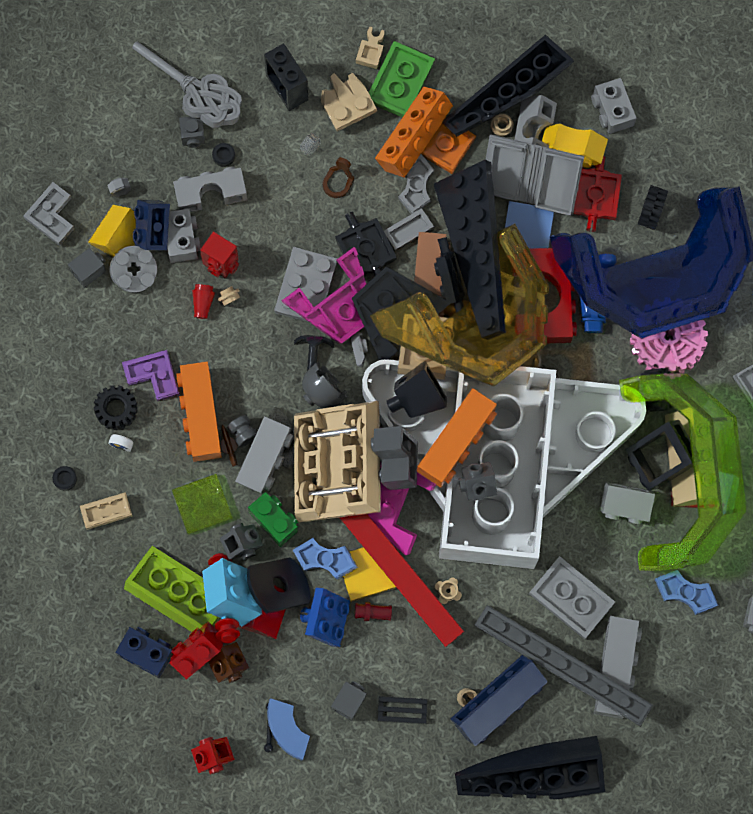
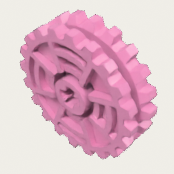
(674, 355)

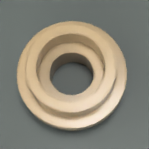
(502, 118)
(229, 295)

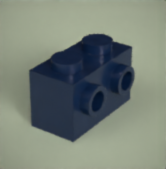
(151, 224)
(144, 651)

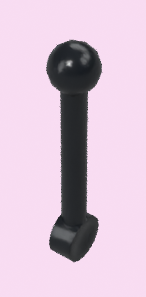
(268, 747)

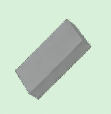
(408, 229)

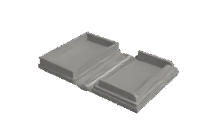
(534, 174)

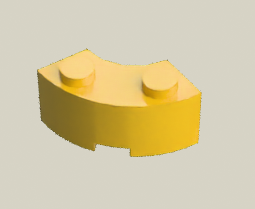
(576, 141)

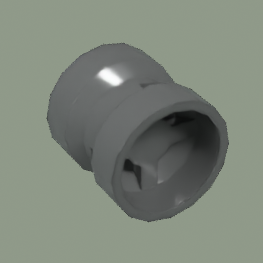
(244, 433)

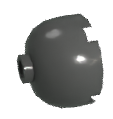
(322, 387)

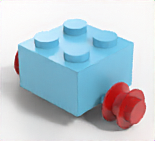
(228, 597)

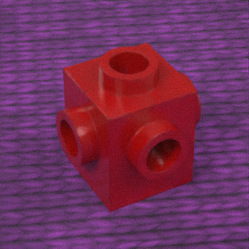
(212, 755)

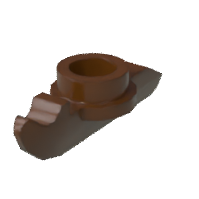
(228, 446)

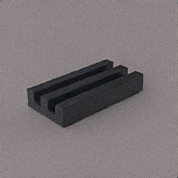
(381, 709)

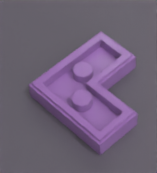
(156, 368)

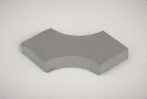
(415, 193)

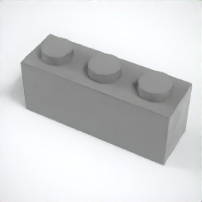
(265, 456)

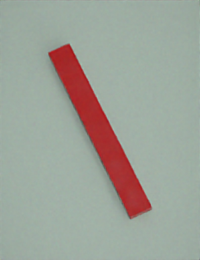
(404, 577)

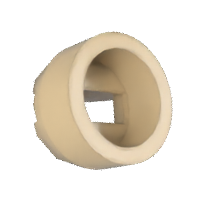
(469, 692)

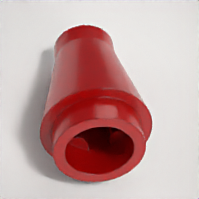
(202, 300)

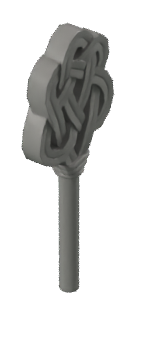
(211, 97)

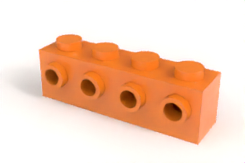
(414, 131)
(200, 412)
(457, 437)

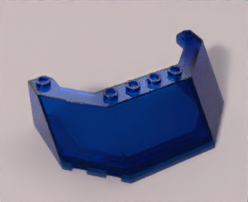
(672, 284)

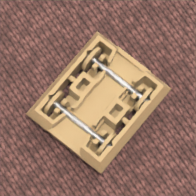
(342, 462)

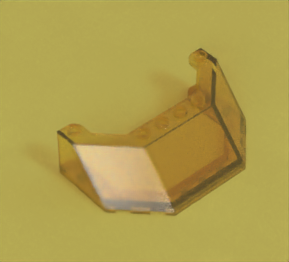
(458, 339)

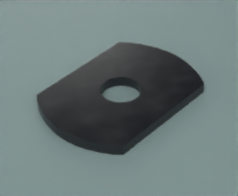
(266, 596)

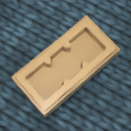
(106, 511)

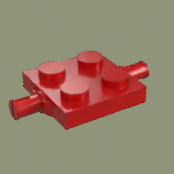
(597, 195)

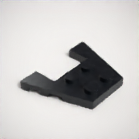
(384, 291)

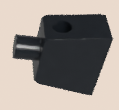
(418, 393)

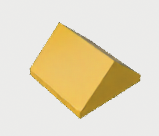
(115, 230)

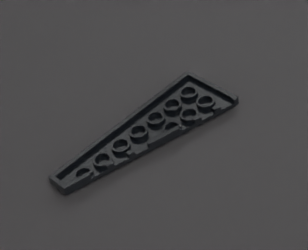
(472, 227)

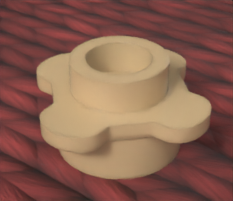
(450, 584)

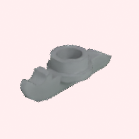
(359, 347)

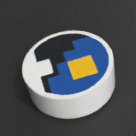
(121, 442)

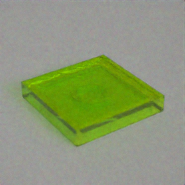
(202, 504)

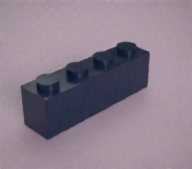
(499, 700)

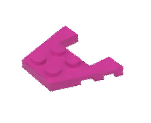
(336, 313)
(390, 510)

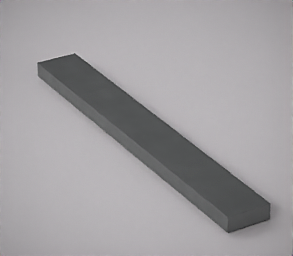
(564, 665)

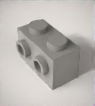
(613, 106)
(181, 240)
(627, 502)

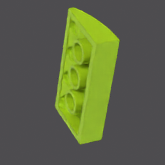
(170, 589)

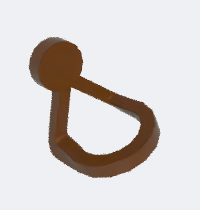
(343, 164)

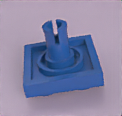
(326, 617)

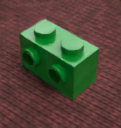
(273, 519)

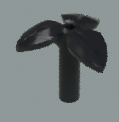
(313, 342)

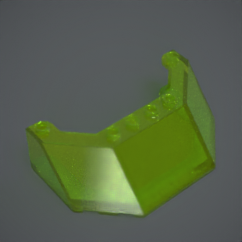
(715, 467)

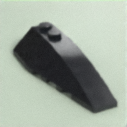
(513, 84)
(547, 769)

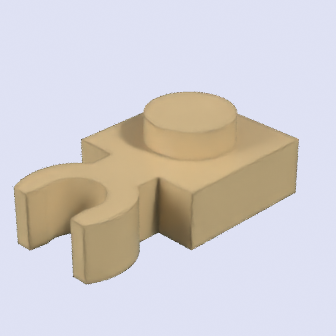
(371, 50)

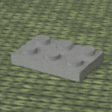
(311, 273)
(572, 597)

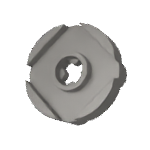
(125, 279)

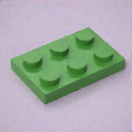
(400, 79)

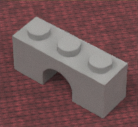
(534, 115)
(227, 182)

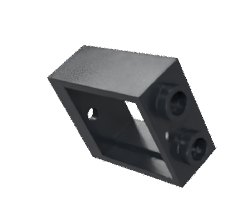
(284, 71)
(679, 441)

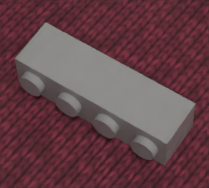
(619, 657)

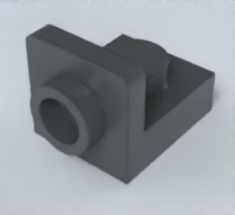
(192, 132)

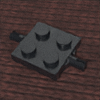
(370, 242)
(448, 270)

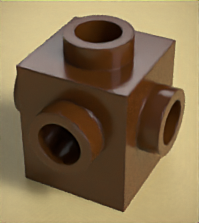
(229, 663)

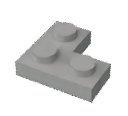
(45, 215)

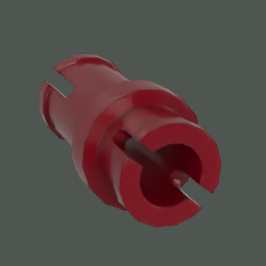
(370, 611)

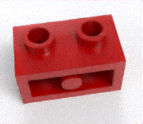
(219, 256)
(196, 650)

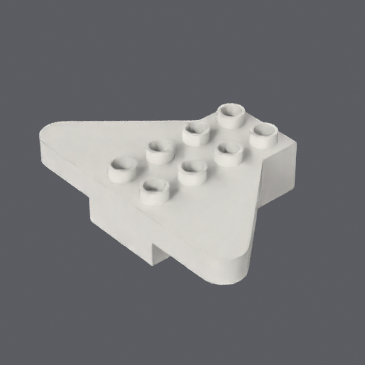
(539, 447)

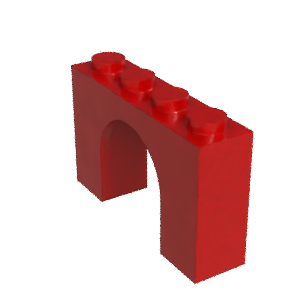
(560, 325)

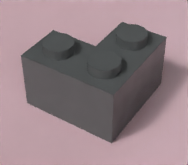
(398, 457)

